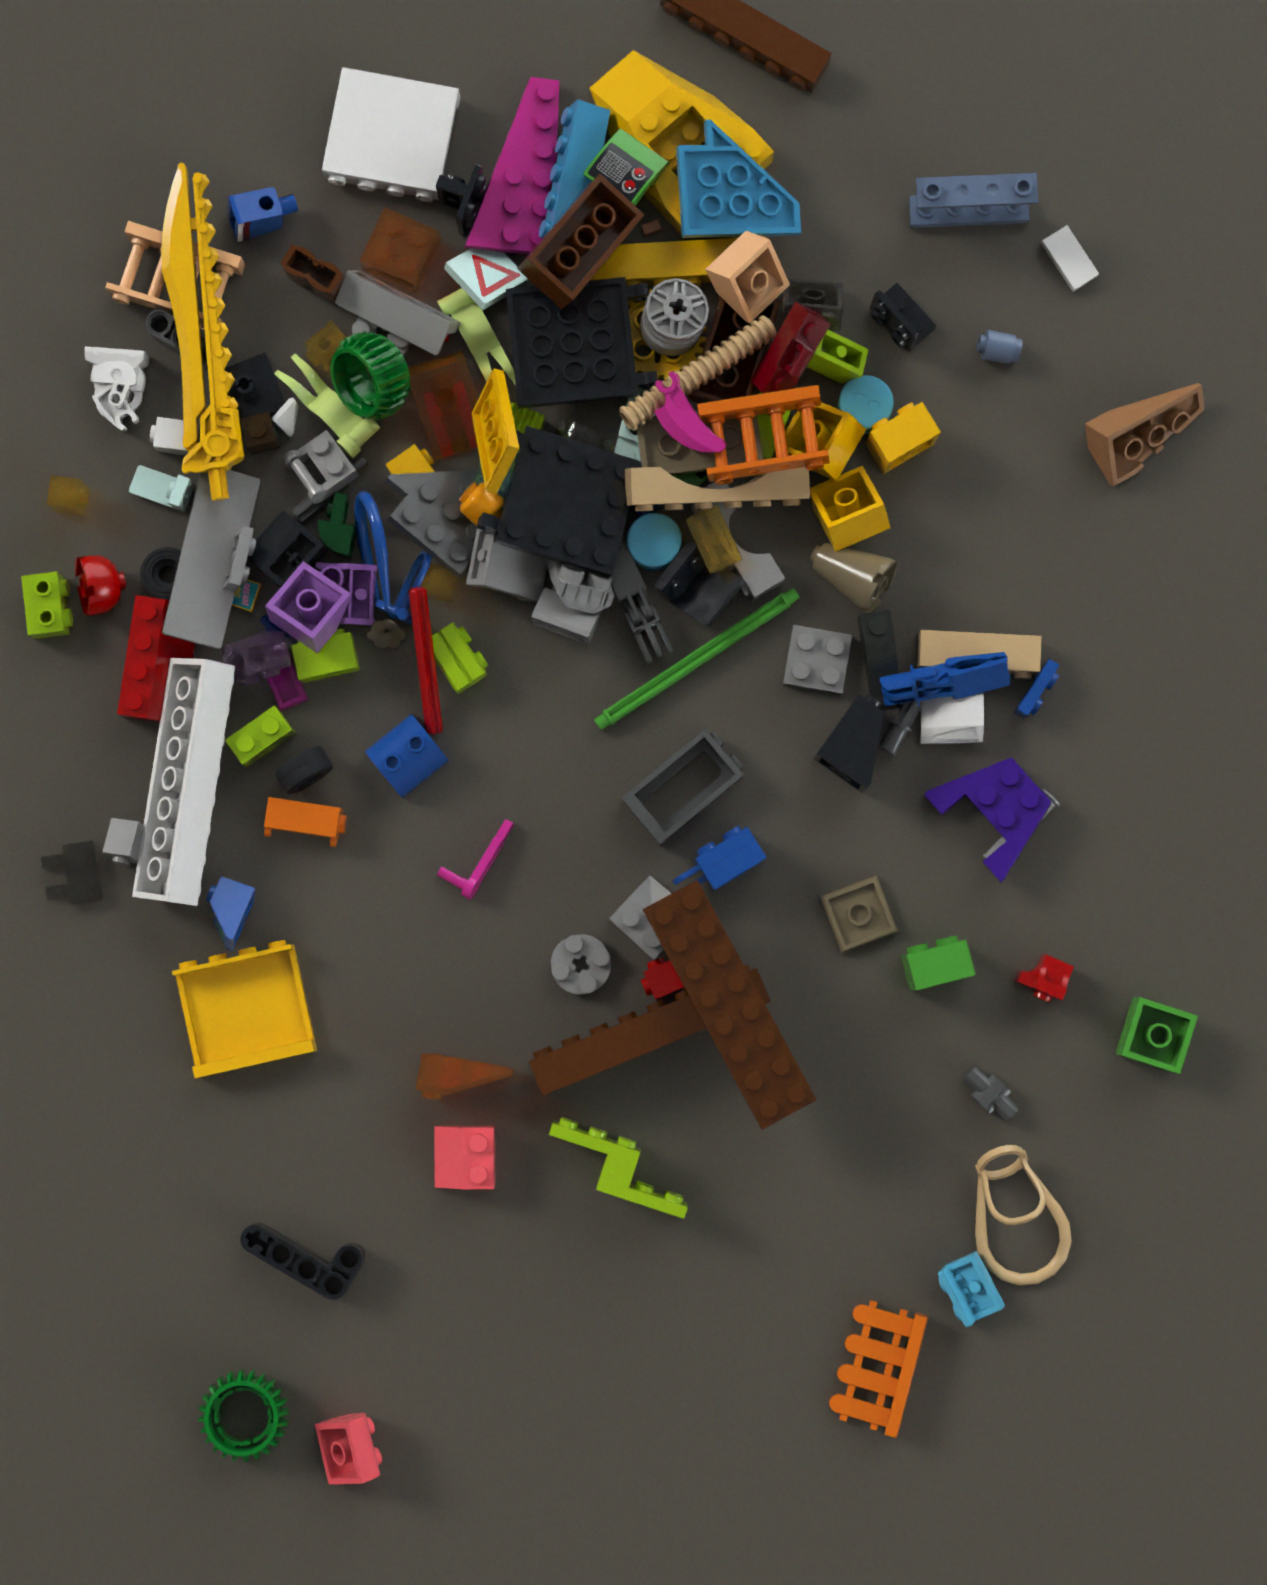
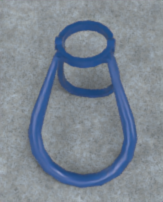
(365, 503)

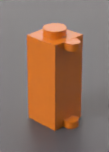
(304, 819)

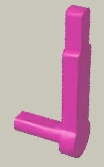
(470, 886)

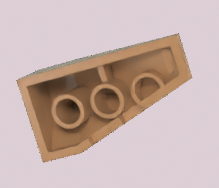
(1134, 431)

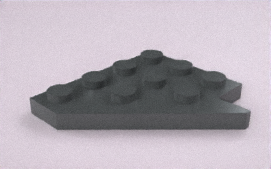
(433, 515)

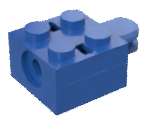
(726, 860)

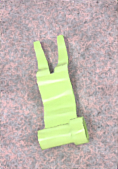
(476, 332)
(350, 428)

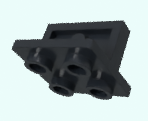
(463, 197)

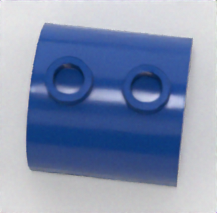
(406, 756)

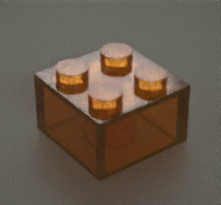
(400, 250)

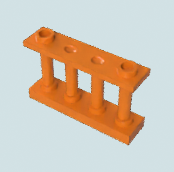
(774, 405)

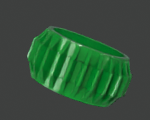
(386, 368)
(217, 1434)

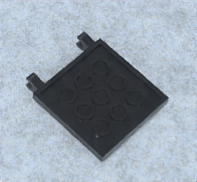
(577, 350)
(564, 502)

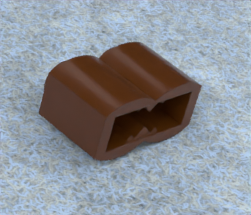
(307, 271)

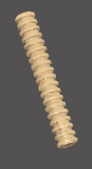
(701, 370)

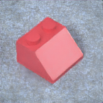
(464, 1157)

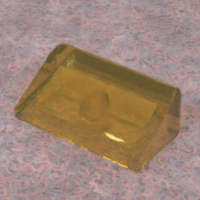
(713, 539)

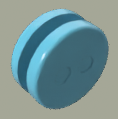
(866, 400)
(654, 541)

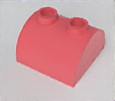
(348, 1449)

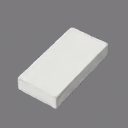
(1070, 258)

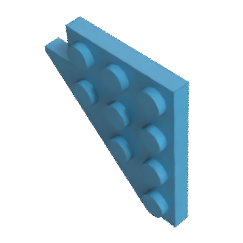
(729, 192)

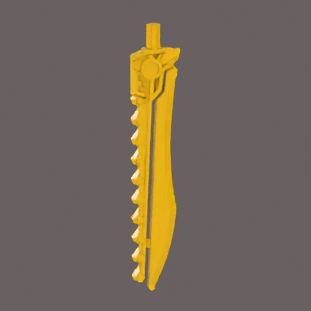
(220, 423)

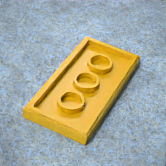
(495, 431)

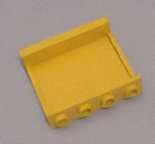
(245, 1009)

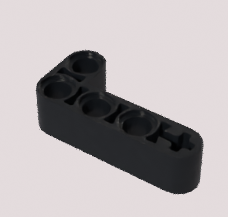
(299, 1254)

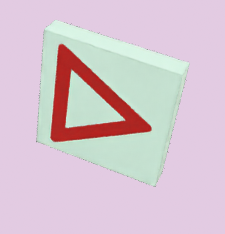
(485, 275)

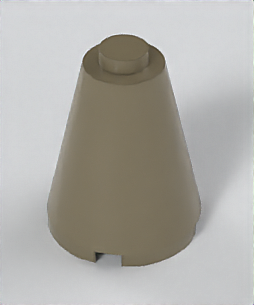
(855, 574)

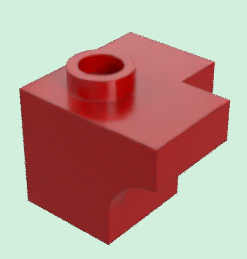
(1047, 979)

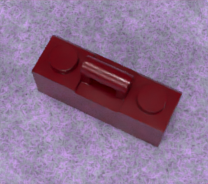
(791, 350)

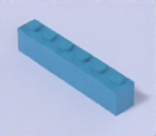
(576, 148)

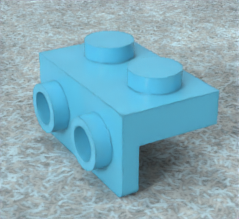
(970, 1289)

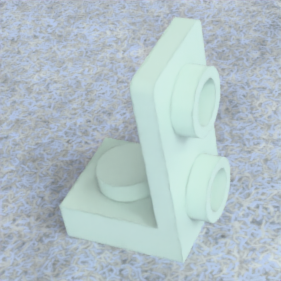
(162, 488)

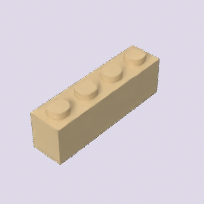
(1021, 650)

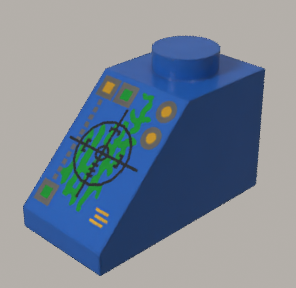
(230, 908)

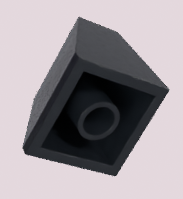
(854, 743)

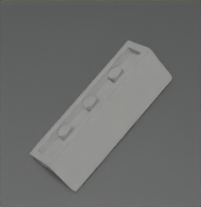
(395, 311)

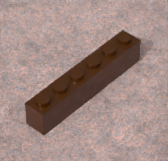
(756, 38)

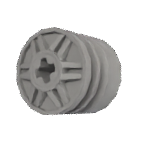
(673, 333)

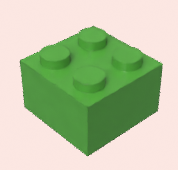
(938, 964)
(1156, 1035)

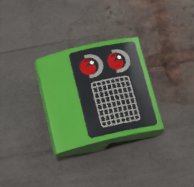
(627, 166)

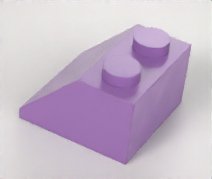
(308, 607)

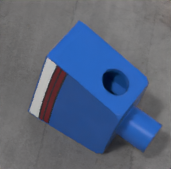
(258, 212)

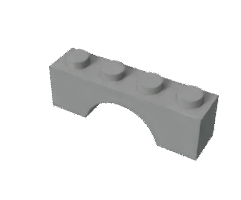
(757, 570)

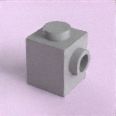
(123, 841)

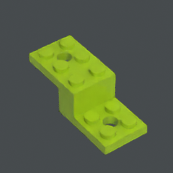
(619, 1167)

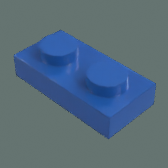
(1045, 679)

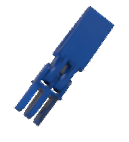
(954, 678)

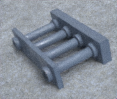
(973, 200)

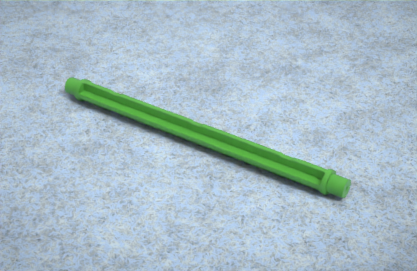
(696, 658)

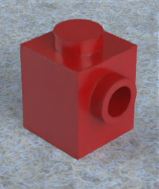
(660, 978)

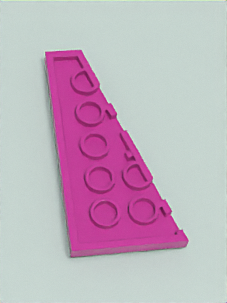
(521, 178)

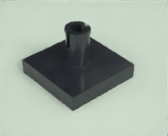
(255, 387)

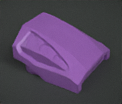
(360, 582)

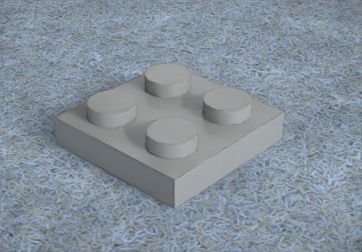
(817, 659)

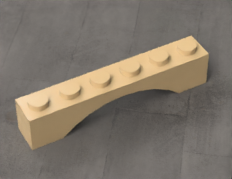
(657, 487)

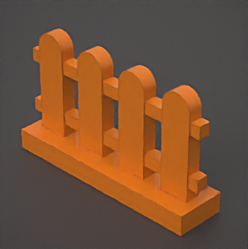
(871, 1380)

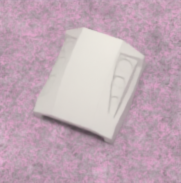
(952, 720)

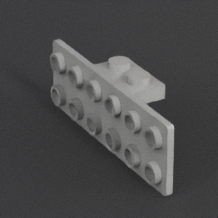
(212, 561)

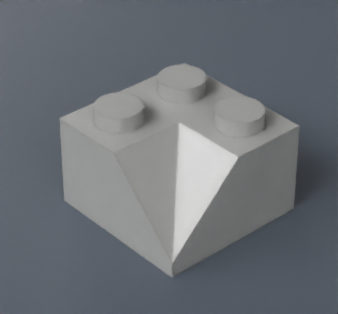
(632, 920)

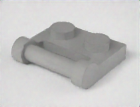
(329, 461)

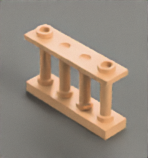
(141, 239)

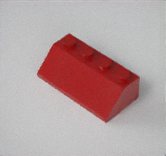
(148, 660)

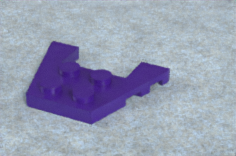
(1006, 800)

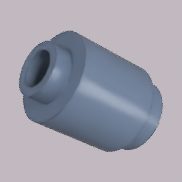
(999, 347)

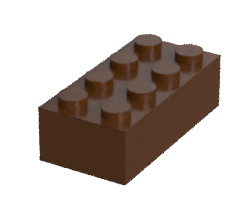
(580, 241)

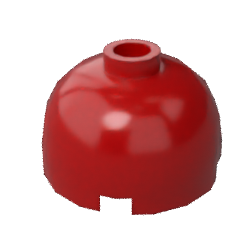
(99, 584)

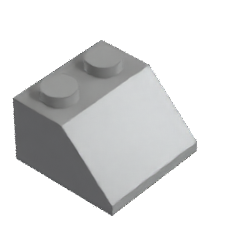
(554, 616)

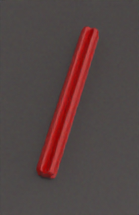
(425, 660)

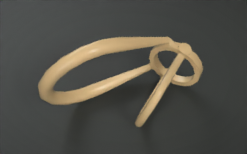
(1045, 1198)

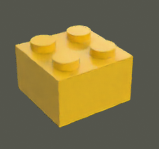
(835, 432)
(902, 436)
(849, 508)

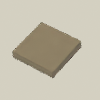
(858, 914)

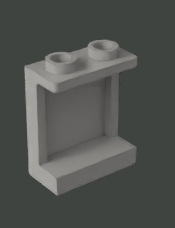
(505, 569)

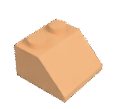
(748, 275)

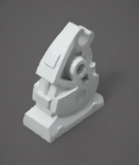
(116, 378)

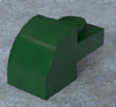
(337, 534)

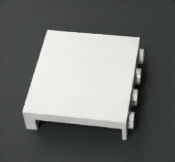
(389, 134)

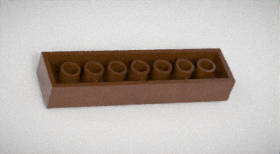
(729, 1005)
(623, 1041)

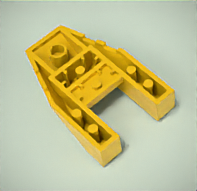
(667, 113)

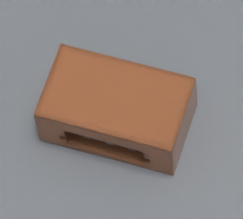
(651, 227)

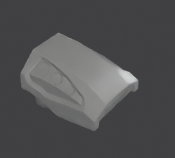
(580, 588)

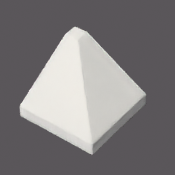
(286, 417)

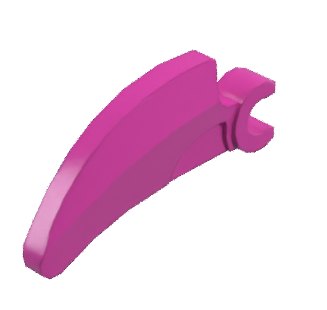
(683, 422)

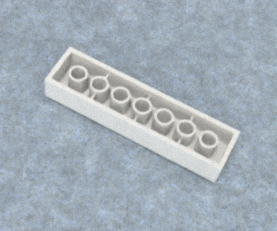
(183, 781)

